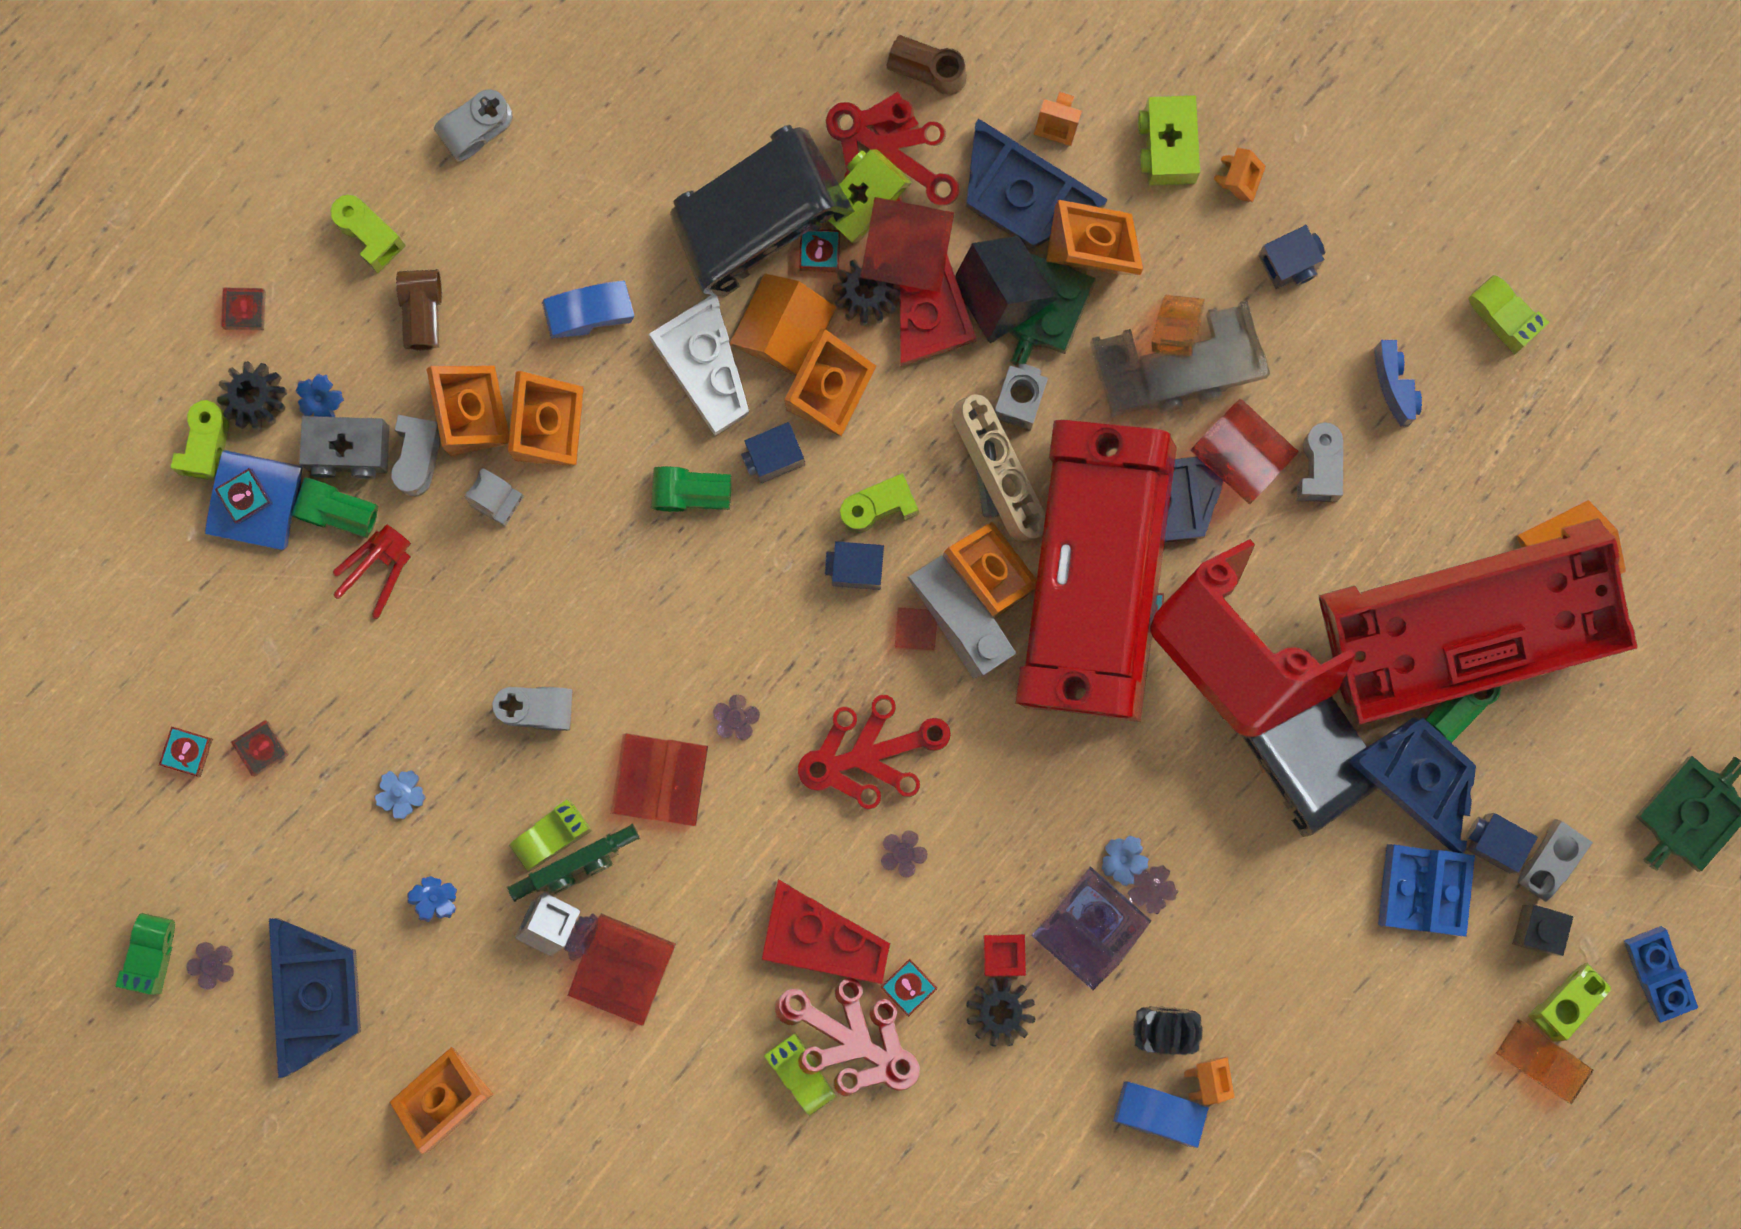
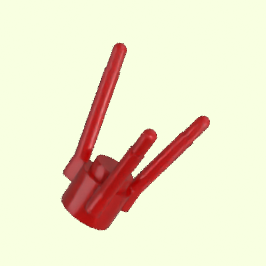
(386, 547)

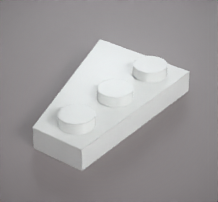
(701, 360)

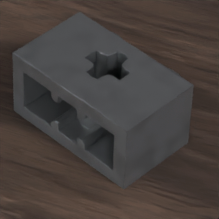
(325, 434)

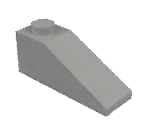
(961, 617)

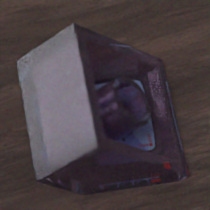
(1091, 928)

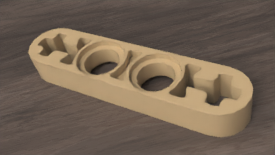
(1004, 465)

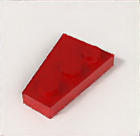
(933, 320)
(820, 940)

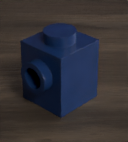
(1293, 257)

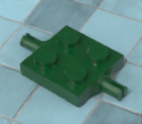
(1057, 322)
(1693, 813)
(589, 859)

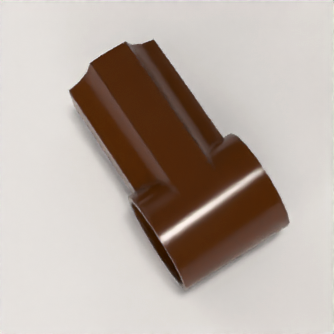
(924, 62)
(419, 296)

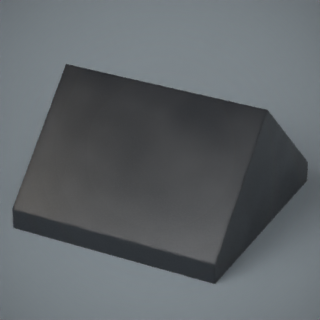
(1002, 285)

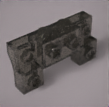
(1168, 380)

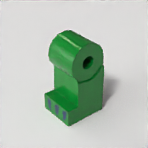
(147, 955)

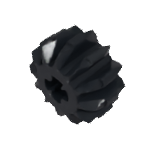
(850, 290)
(240, 386)
(1007, 1024)
(1167, 1030)

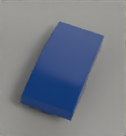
(588, 307)
(1399, 394)
(1660, 974)
(1160, 1114)

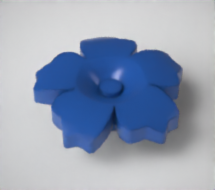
(316, 397)
(433, 898)

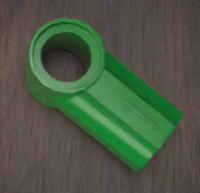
(678, 489)
(324, 505)
(1457, 714)

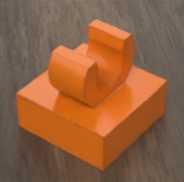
(1058, 120)
(1243, 174)
(1214, 1081)

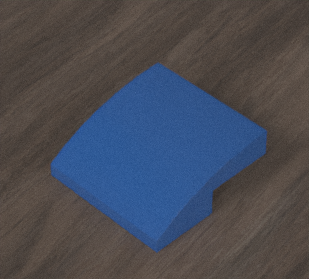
(273, 523)
(1426, 890)

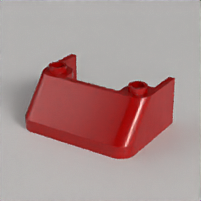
(1230, 661)

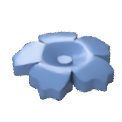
(400, 793)
(1124, 860)

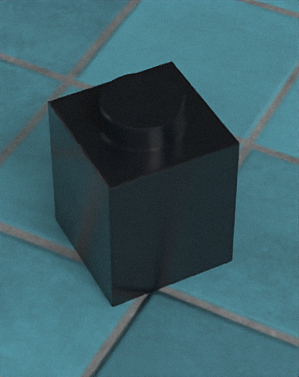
(1543, 930)

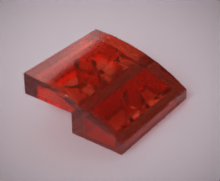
(907, 244)
(1244, 451)
(659, 779)
(621, 969)

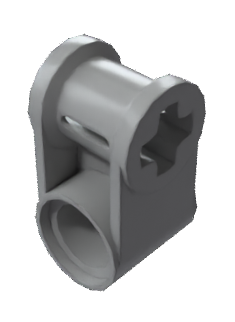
(470, 127)
(542, 707)

